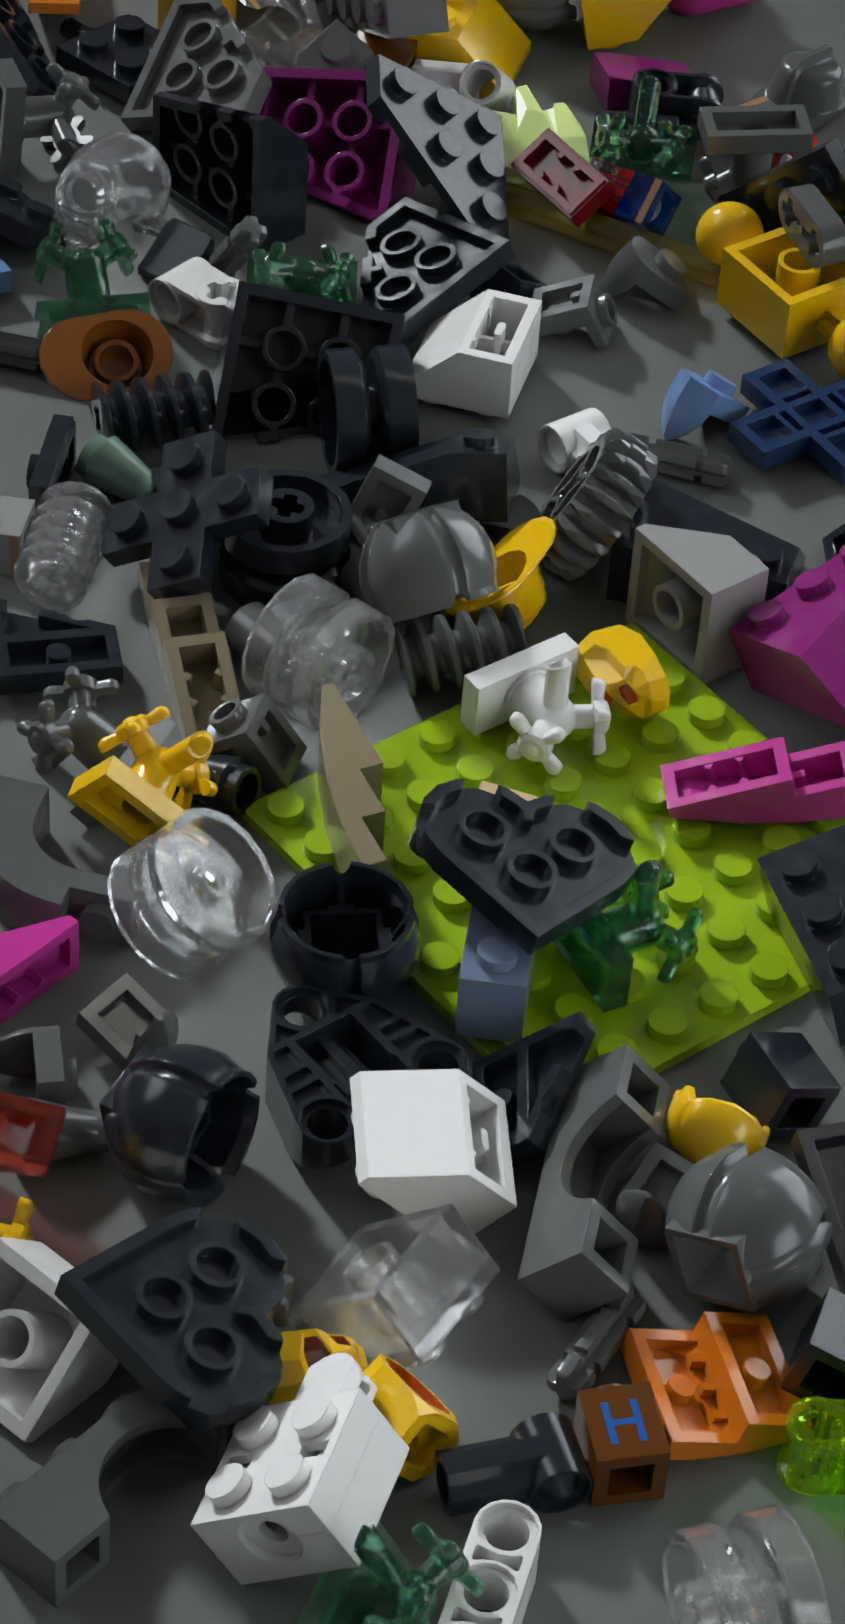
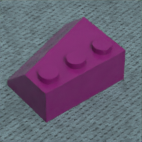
(349, 154)
(797, 643)

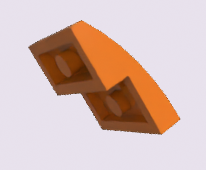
(714, 1383)

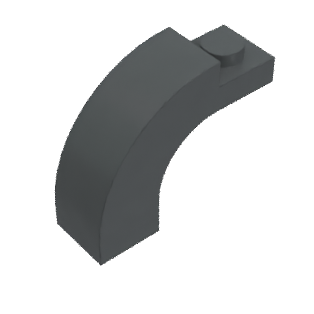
(33, 883)

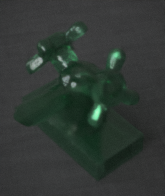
(643, 143)
(85, 277)
(324, 278)
(604, 944)
(386, 1585)

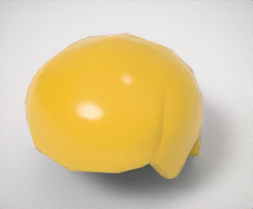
(705, 1125)

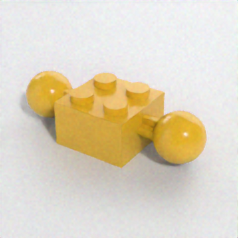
(773, 285)

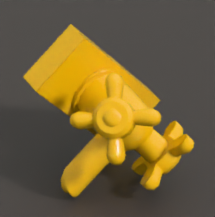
(139, 798)

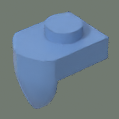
(694, 398)

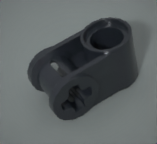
(679, 93)

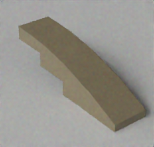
(190, 655)
(349, 785)

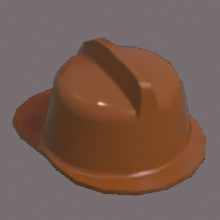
(104, 350)

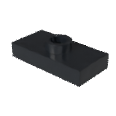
(55, 459)

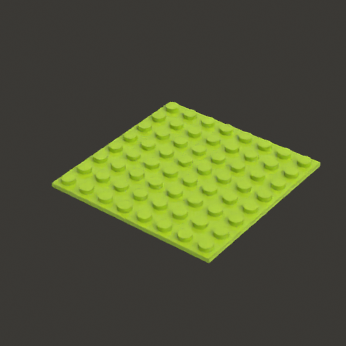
(741, 955)

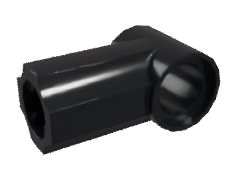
(532, 1465)

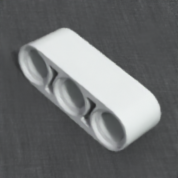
(506, 1574)

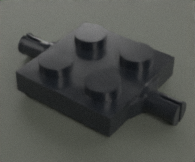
(107, 54)

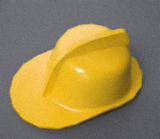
(517, 573)

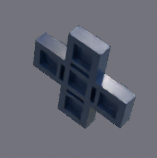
(792, 419)

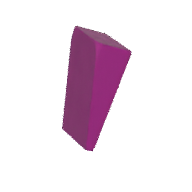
(613, 74)

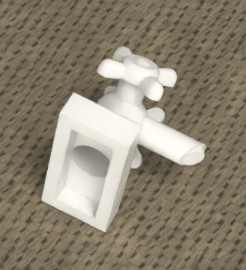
(533, 695)

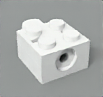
(302, 1478)

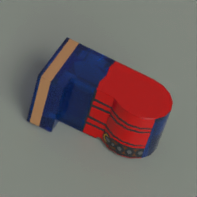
(637, 198)

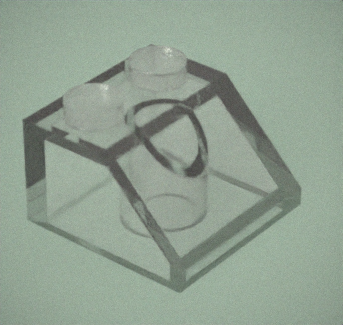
(400, 1286)

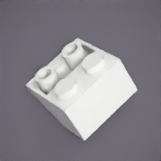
(479, 353)
(433, 1143)

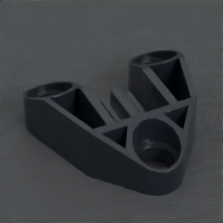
(314, 1064)

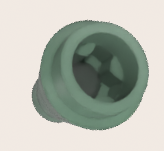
(113, 468)

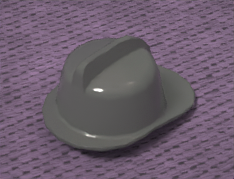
(809, 80)

